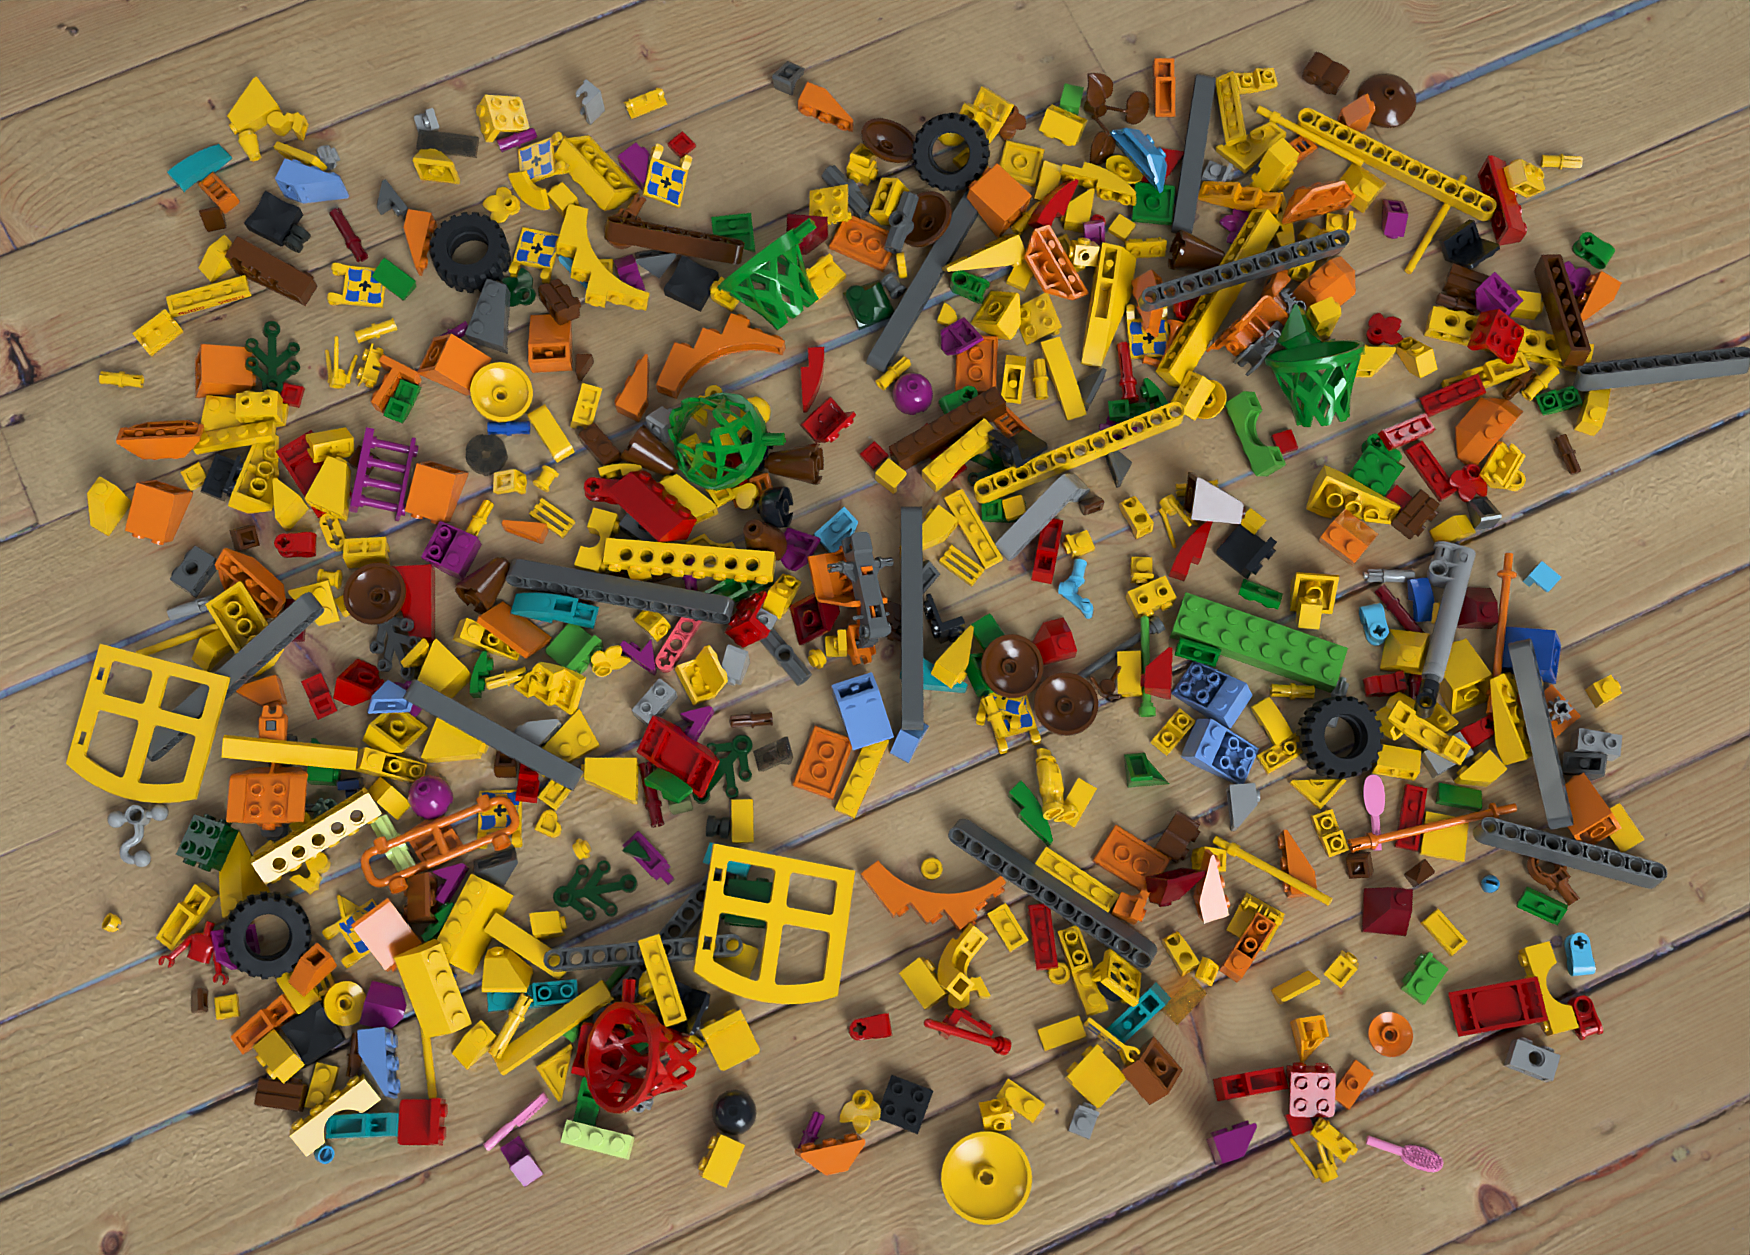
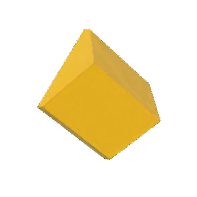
(287, 505)
(1319, 585)

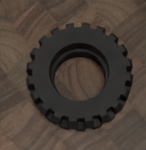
(923, 151)
(465, 229)
(1365, 731)
(267, 965)

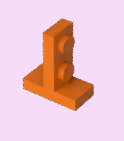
(391, 380)

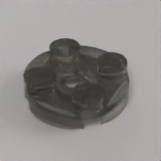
(489, 465)

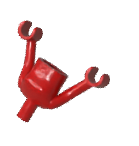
(200, 950)

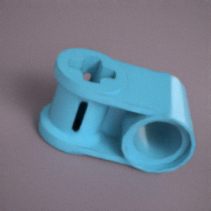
(1373, 620)
(1579, 957)

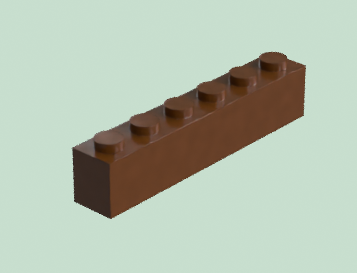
(1562, 310)
(947, 429)

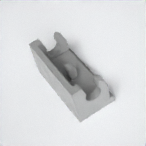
(592, 102)

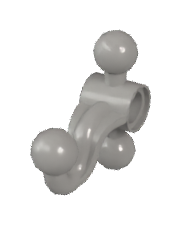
(117, 819)

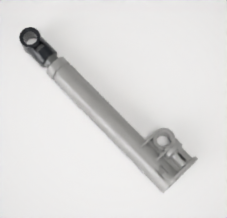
(1454, 578)

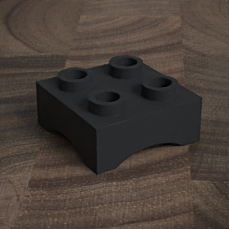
(273, 218)
(691, 283)
(313, 1033)
(905, 1104)

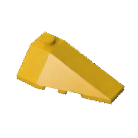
(238, 877)

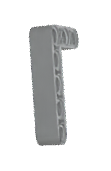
(1064, 490)

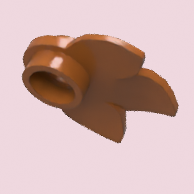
(1014, 122)

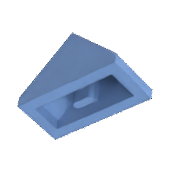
(389, 700)
(907, 743)

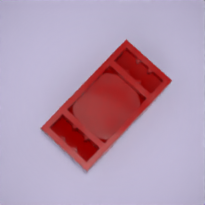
(301, 465)
(675, 752)
(1498, 1006)

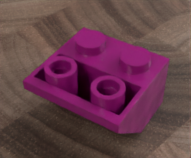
(451, 550)
(1233, 1144)

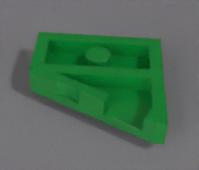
(735, 226)

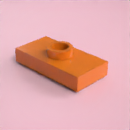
(1352, 1084)

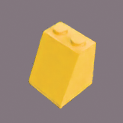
(443, 671)
(1464, 678)

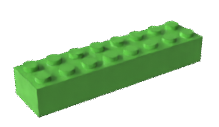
(1260, 642)

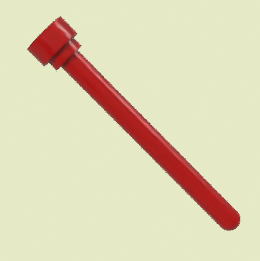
(1000, 1044)

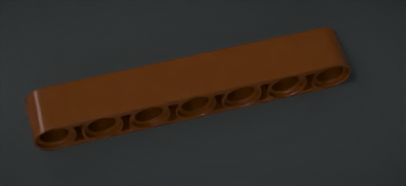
(674, 240)

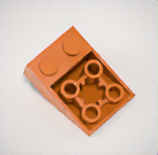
(549, 345)

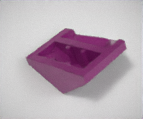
(1496, 294)
(959, 337)
(798, 549)
(219, 949)
(383, 1006)

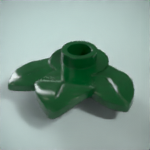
(519, 287)

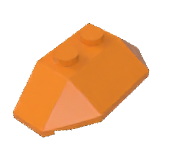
(1317, 200)
(1052, 265)
(1332, 279)
(1484, 428)
(161, 439)
(261, 584)

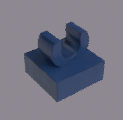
(350, 785)

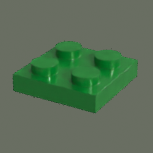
(1153, 206)
(1376, 470)

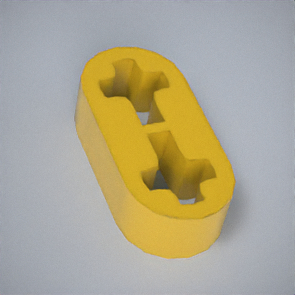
(328, 533)

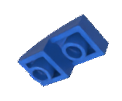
(1421, 593)

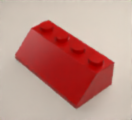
(1507, 217)
(653, 507)

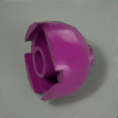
(912, 393)
(430, 797)

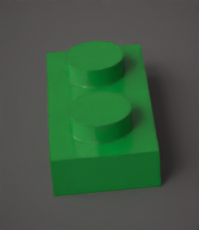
(1261, 594)
(1542, 906)

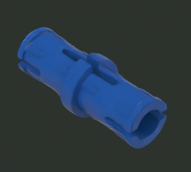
(509, 428)

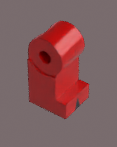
(1385, 685)

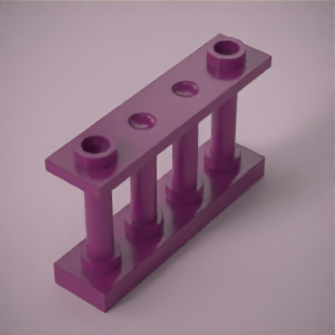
(363, 480)

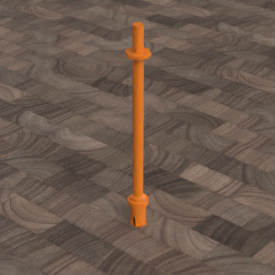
(1506, 575)
(1371, 840)

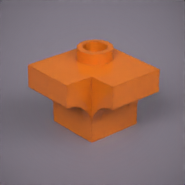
(1130, 907)

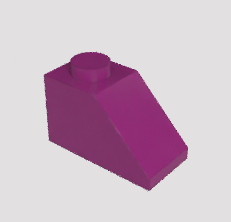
(635, 163)
(1394, 218)

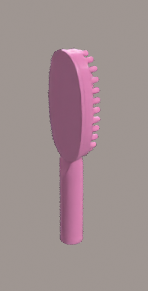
(1374, 802)
(518, 1120)
(1410, 1154)

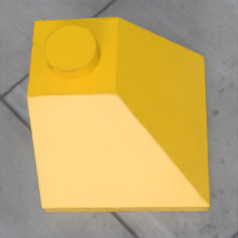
(435, 166)
(1363, 185)
(999, 315)
(1405, 651)
(393, 732)
(505, 971)

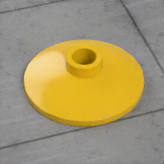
(1124, 169)
(1218, 402)
(354, 1001)

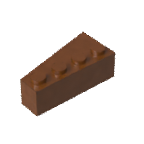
(270, 271)

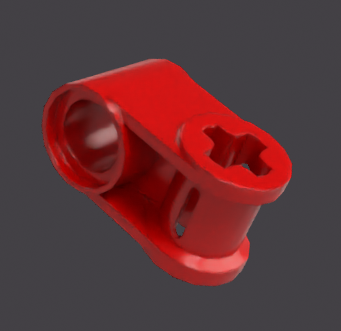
(602, 486)
(300, 544)
(1477, 733)
(1586, 1018)
(875, 1027)

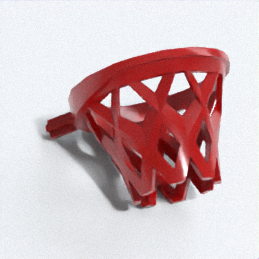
(651, 1031)

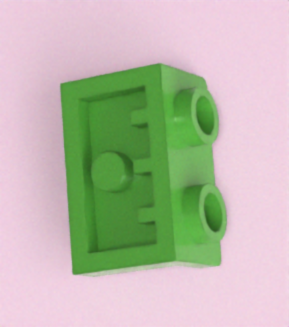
(1424, 978)

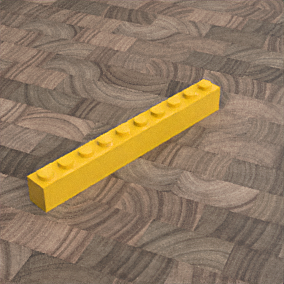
(1214, 307)

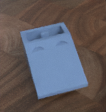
(309, 183)
(1213, 693)
(862, 711)
(1219, 751)
(378, 1053)

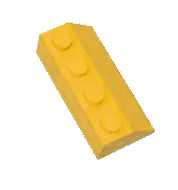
(596, 172)
(239, 619)
(463, 931)
(432, 989)

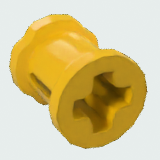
(545, 478)
(334, 577)

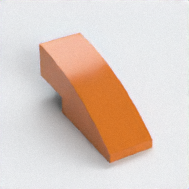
(1164, 87)
(263, 1022)

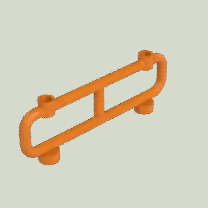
(397, 881)

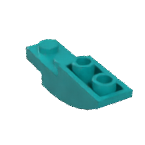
(554, 607)
(544, 995)

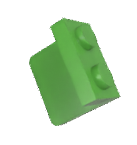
(574, 648)

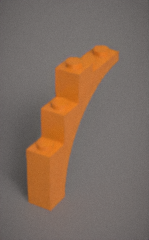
(736, 337)
(958, 907)

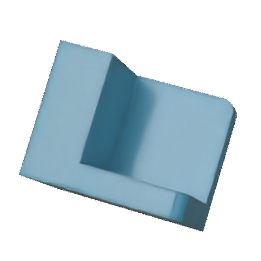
(1543, 577)

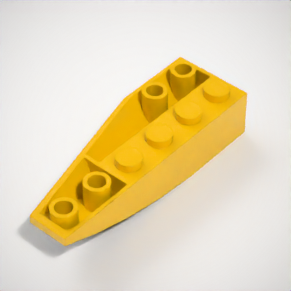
(1108, 301)

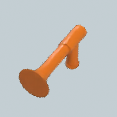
(1175, 327)

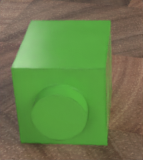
(1071, 98)

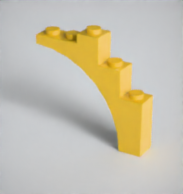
(586, 267)

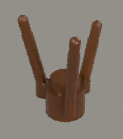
(1107, 686)

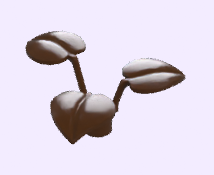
(1098, 90)

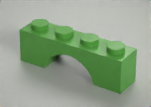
(1244, 413)

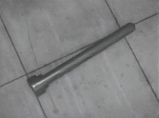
(1155, 626)

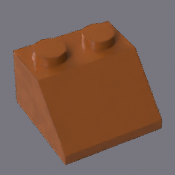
(421, 898)
(1152, 1071)

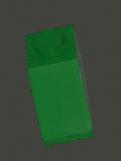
(322, 775)

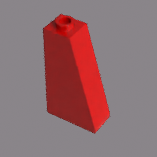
(419, 599)

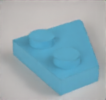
(836, 529)

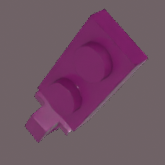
(658, 865)

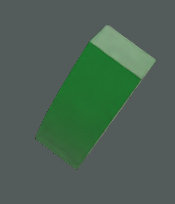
(738, 590)
(1031, 812)

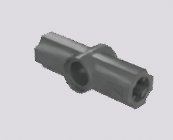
(856, 199)
(901, 222)
(793, 666)

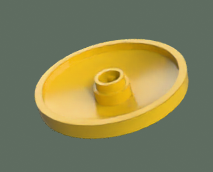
(986, 1177)

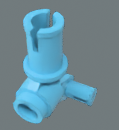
(1069, 588)

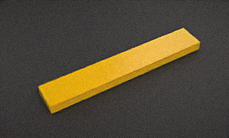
(289, 752)
(553, 1027)

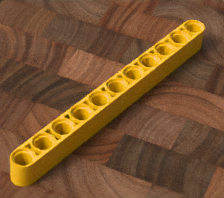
(1406, 164)
(1086, 445)

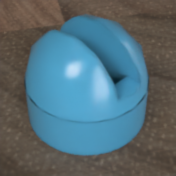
(1490, 888)
(324, 1154)

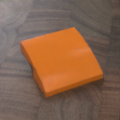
(426, 846)

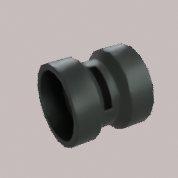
(296, 238)
(713, 828)

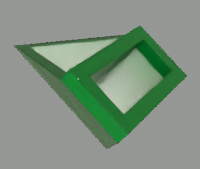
(1298, 330)
(1141, 771)

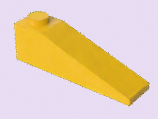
(999, 252)
(254, 485)
(1337, 491)
(1509, 722)

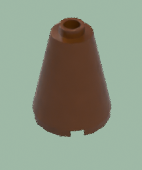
(1193, 253)
(650, 453)
(797, 463)
(764, 537)
(484, 585)

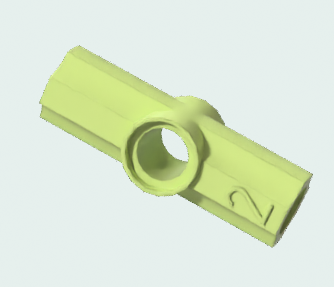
(398, 855)

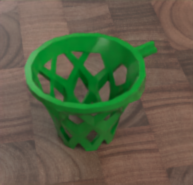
(775, 283)
(1334, 383)
(750, 453)

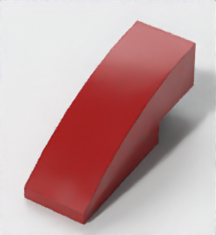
(1053, 205)
(812, 376)
(1047, 552)
(1190, 552)
(1250, 1083)

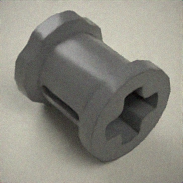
(893, 285)

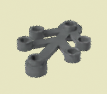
(394, 643)

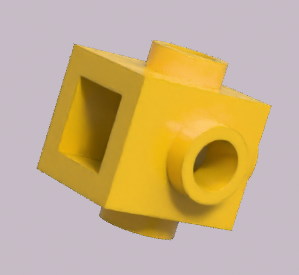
(1083, 253)
(996, 1115)

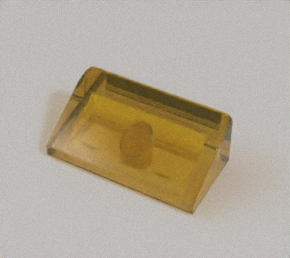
(1184, 1001)

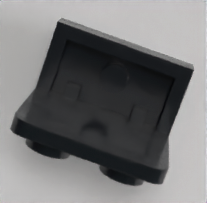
(1466, 247)
(1018, 448)
(221, 476)
(1245, 551)
(943, 631)
(694, 1005)

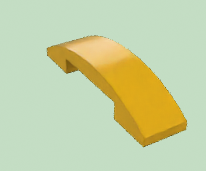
(718, 497)
(1427, 735)

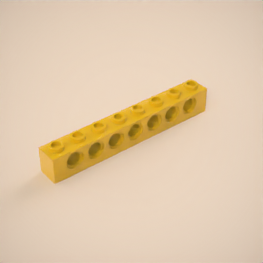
(1458, 334)
(722, 556)

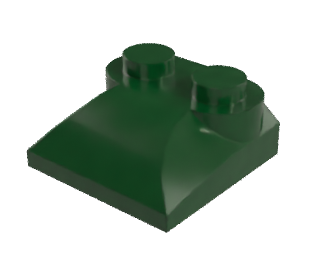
(868, 304)

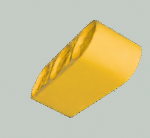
(550, 433)

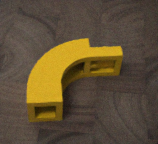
(955, 961)

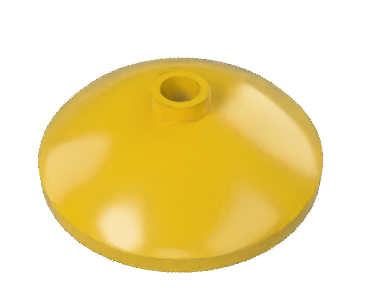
(504, 380)

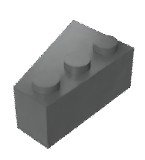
(491, 317)

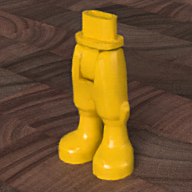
(1052, 788)

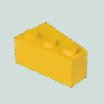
(1276, 167)

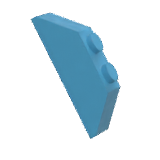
(1142, 154)

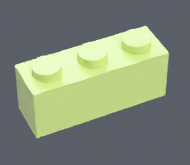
(597, 1139)

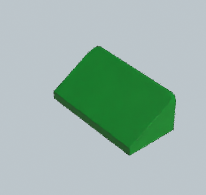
(394, 279)
(986, 630)
(1197, 652)
(975, 675)
(1459, 797)

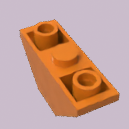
(832, 1155)

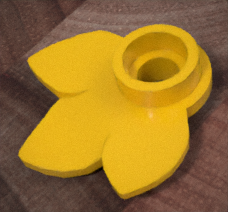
(499, 204)
(608, 660)
(860, 1113)

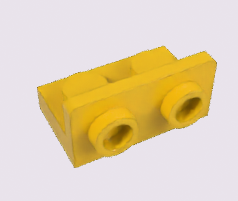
(824, 275)

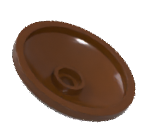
(1389, 109)
(888, 140)
(929, 219)
(366, 586)
(1023, 659)
(1066, 690)

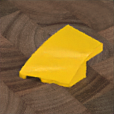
(989, 111)
(553, 686)

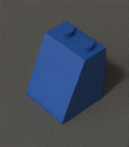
(1546, 647)

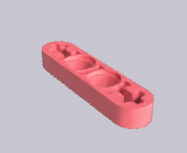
(684, 637)

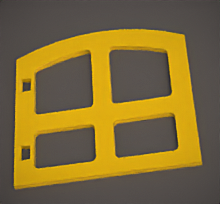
(148, 717)
(775, 915)

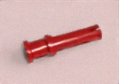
(1127, 382)

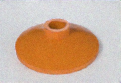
(1401, 1034)

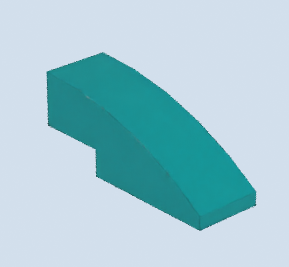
(198, 166)
(362, 1125)

